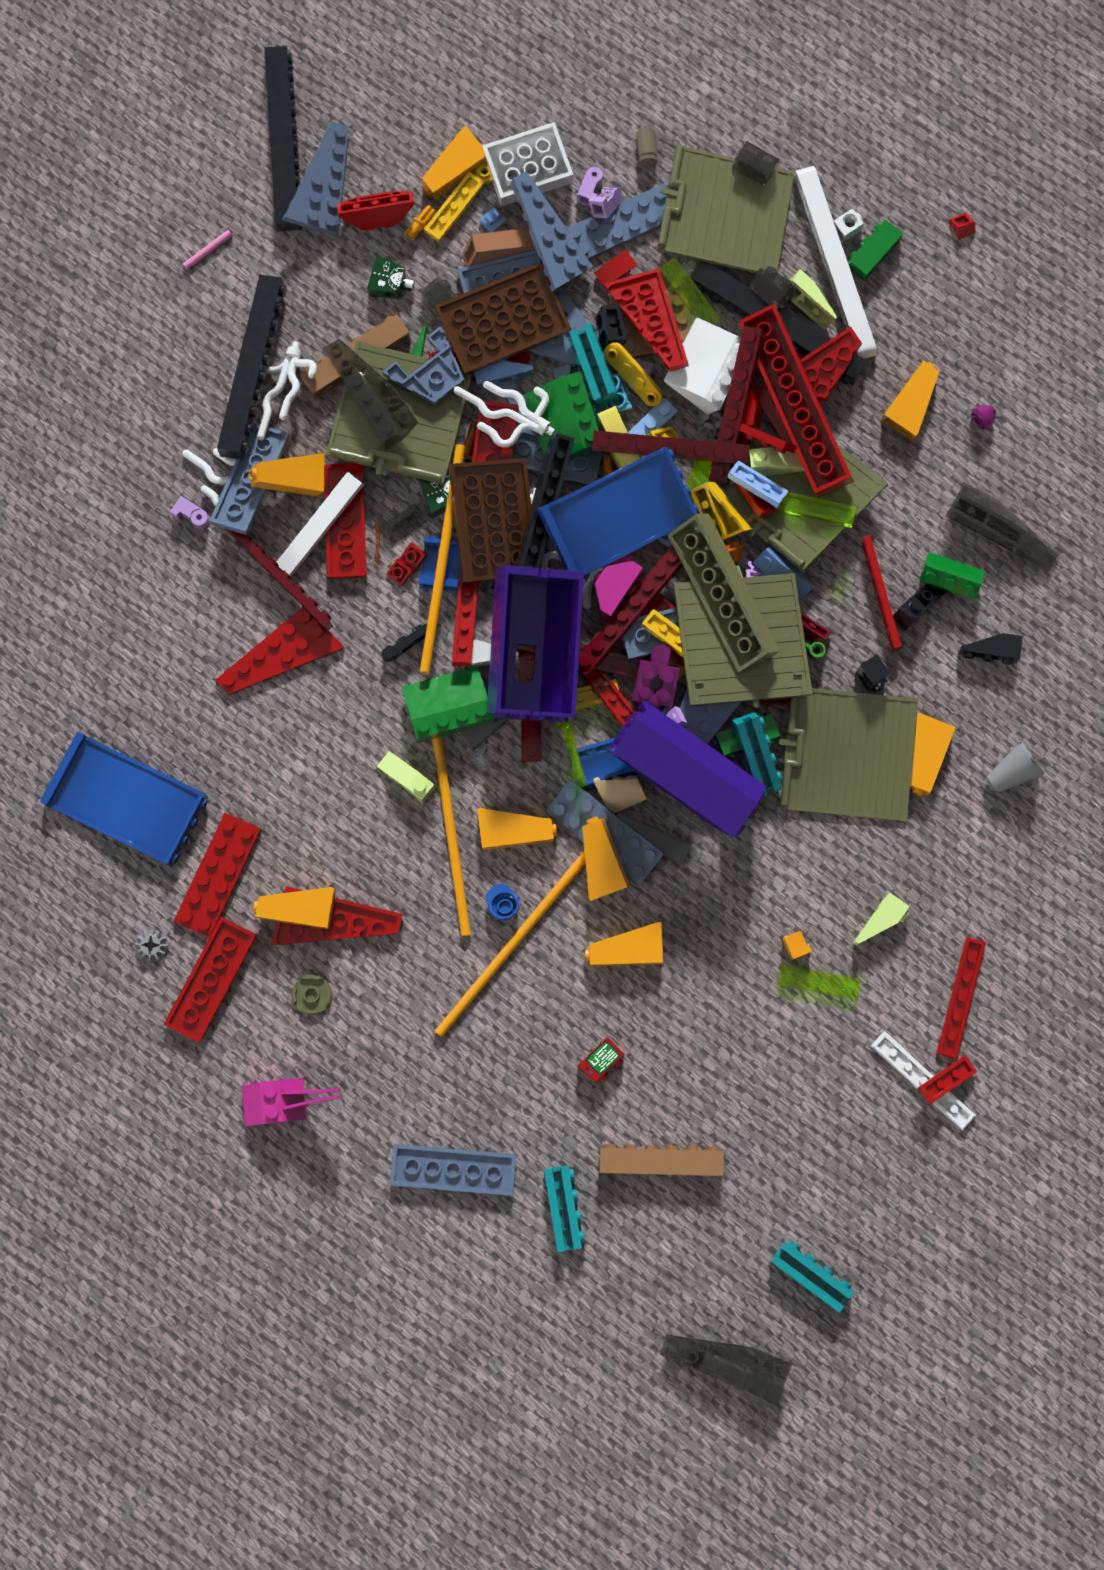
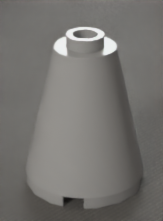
(1014, 770)

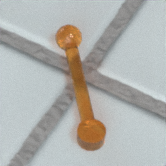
(378, 525)

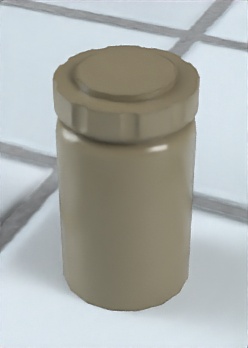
(647, 147)

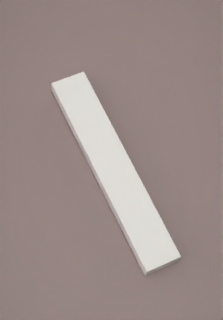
(319, 524)
(918, 1075)

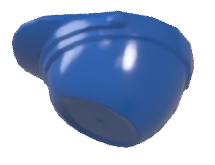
(502, 902)

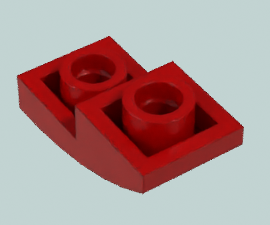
(616, 268)
(406, 564)

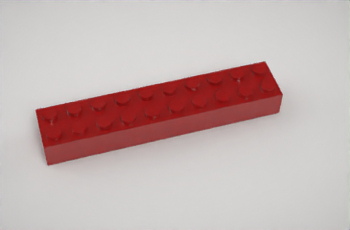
(798, 404)

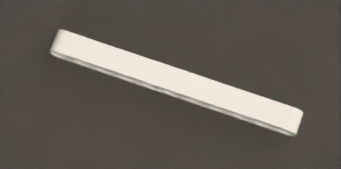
(834, 259)

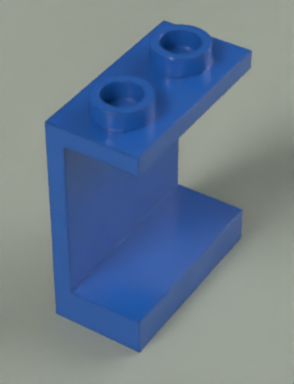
(429, 565)

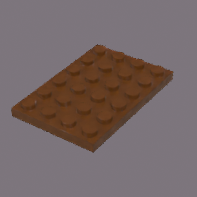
(502, 319)
(489, 514)

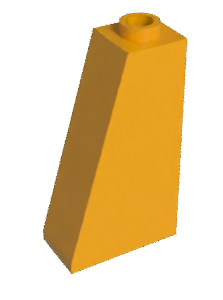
(453, 164)
(911, 403)
(292, 475)
(929, 750)
(508, 829)
(602, 860)
(303, 908)
(634, 947)

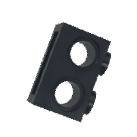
(610, 326)
(873, 674)

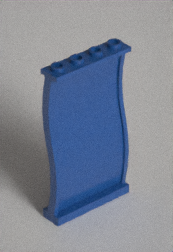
(619, 512)
(124, 799)

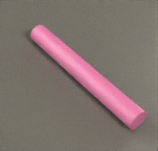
(207, 250)

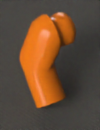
(607, 465)

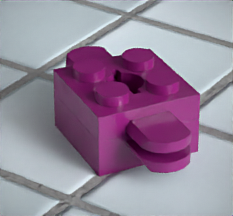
(656, 678)

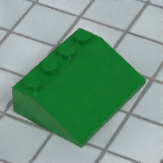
(567, 412)
(447, 704)

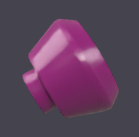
(983, 416)

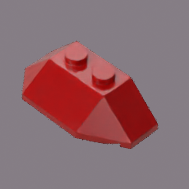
(376, 209)

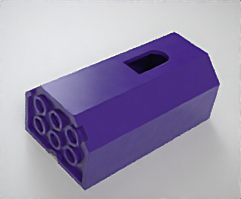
(540, 611)
(687, 769)

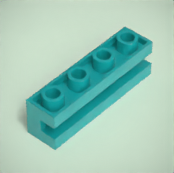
(594, 365)
(756, 751)
(563, 1210)
(811, 1276)

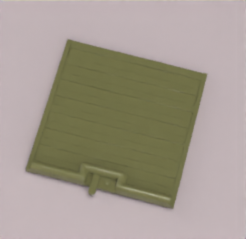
(723, 214)
(427, 447)
(800, 537)
(707, 665)
(849, 754)

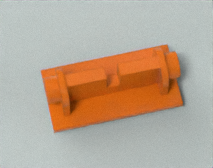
(736, 550)

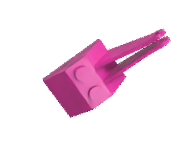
(614, 585)
(279, 1101)

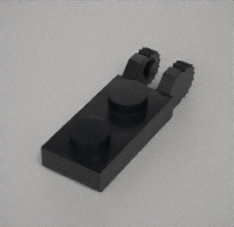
(404, 643)

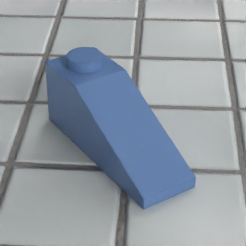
(502, 372)
(773, 563)

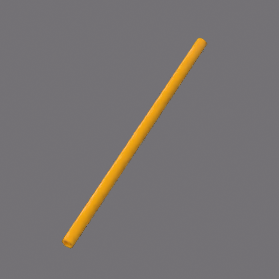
(440, 573)
(451, 837)
(511, 945)

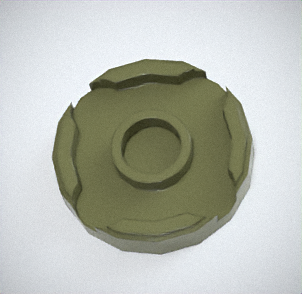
(311, 994)

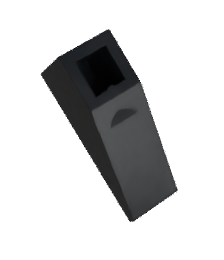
(918, 605)
(998, 647)

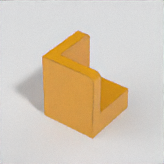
(796, 945)

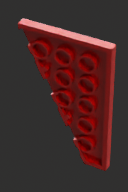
(824, 371)

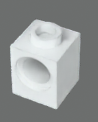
(845, 232)

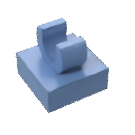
(492, 220)

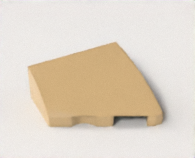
(620, 792)

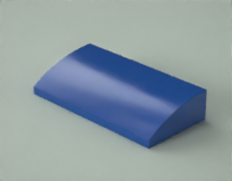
(602, 764)

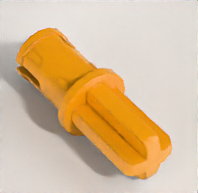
(419, 223)

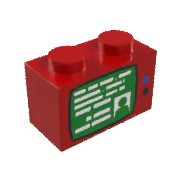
(601, 1060)

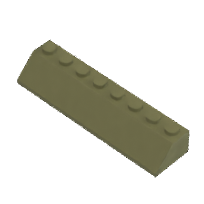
(723, 592)

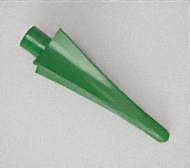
(418, 348)

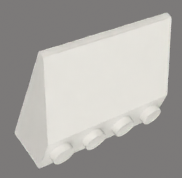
(533, 151)
(711, 363)

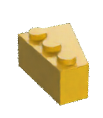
(725, 516)

